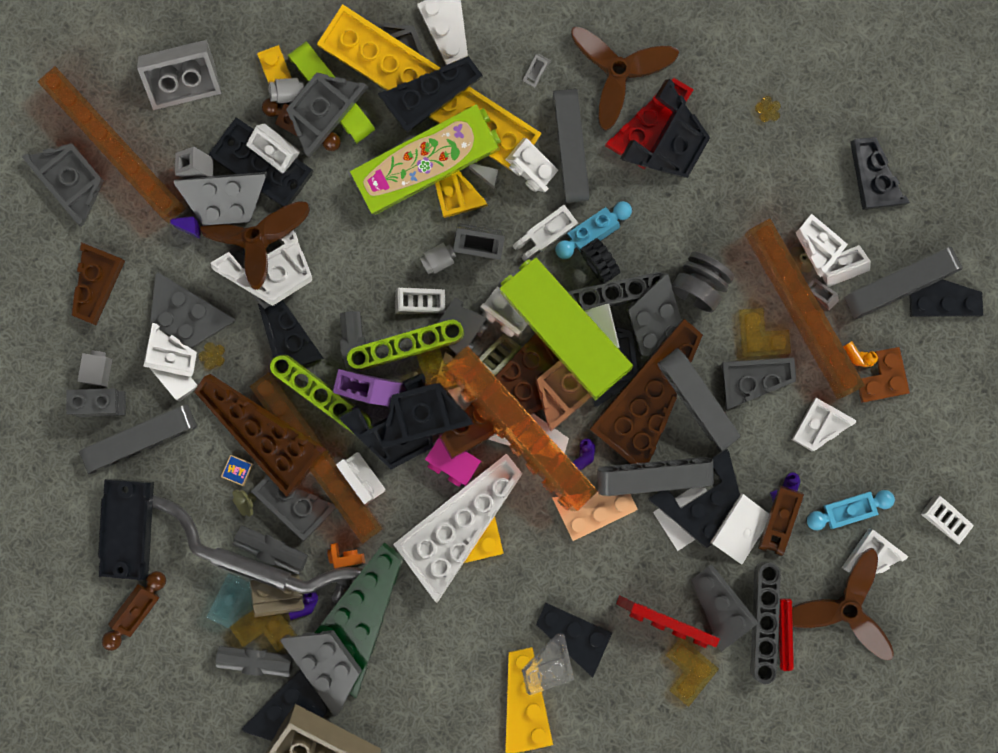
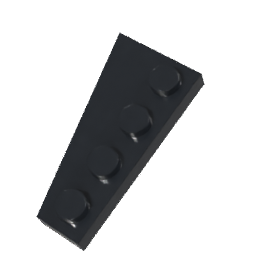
(422, 97)

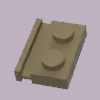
(271, 600)

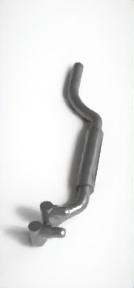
(254, 569)

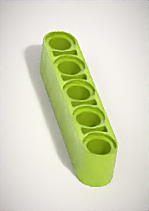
(309, 64)
(393, 345)
(313, 384)

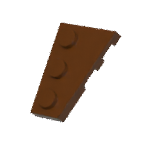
(95, 283)

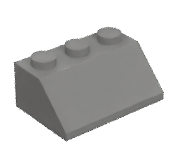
(179, 74)

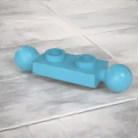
(597, 226)
(850, 510)

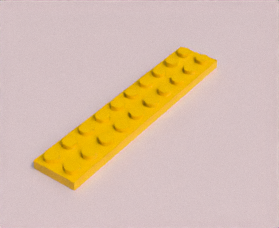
(393, 63)

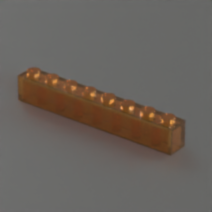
(111, 144)
(804, 309)
(519, 429)
(325, 471)

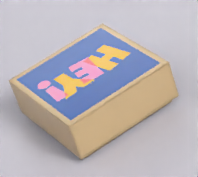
(237, 470)

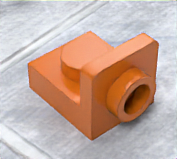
(350, 557)

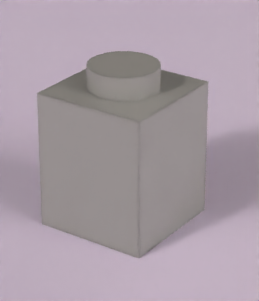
(193, 163)
(95, 369)

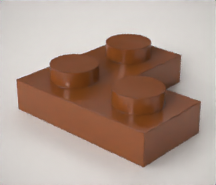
(891, 377)

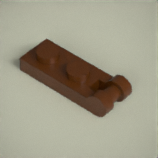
(781, 520)

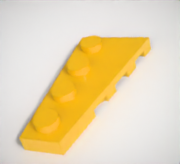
(526, 714)

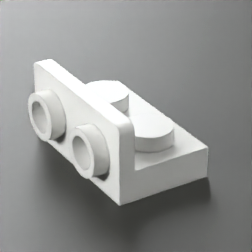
(532, 165)
(499, 310)
(361, 478)

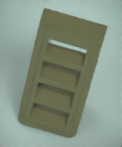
(489, 353)

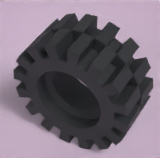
(600, 260)

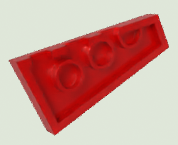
(647, 123)
(661, 621)

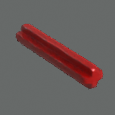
(786, 635)

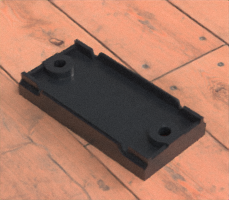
(243, 160)
(125, 529)

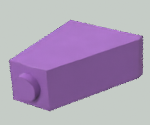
(366, 387)

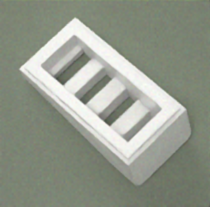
(400, 309)
(933, 506)

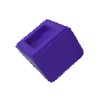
(188, 225)

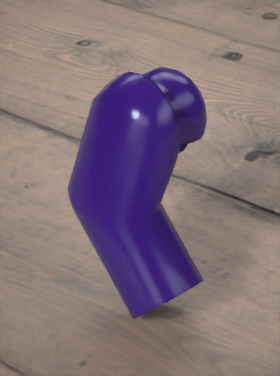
(586, 454)
(791, 481)
(309, 601)

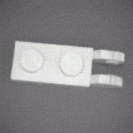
(547, 231)

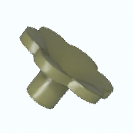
(803, 265)
(244, 502)

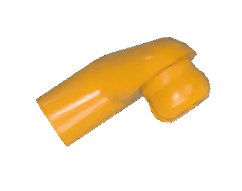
(860, 358)

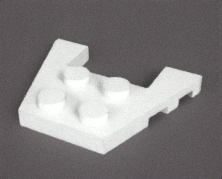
(285, 271)

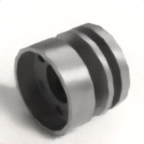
(704, 279)

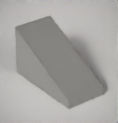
(536, 69)
(487, 174)
(824, 294)

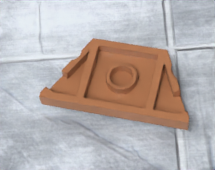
(560, 394)

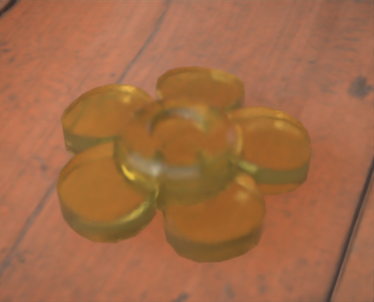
(768, 110)
(212, 355)

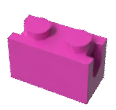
(459, 468)

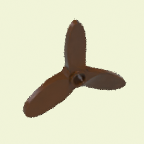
(635, 65)
(258, 237)
(830, 611)

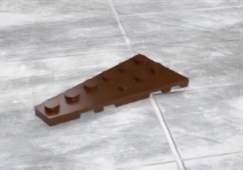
(520, 380)
(644, 405)
(272, 443)

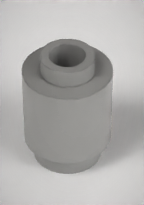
(284, 90)
(438, 258)

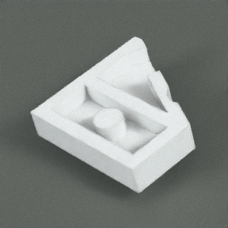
(820, 244)
(168, 353)
(820, 425)
(886, 552)

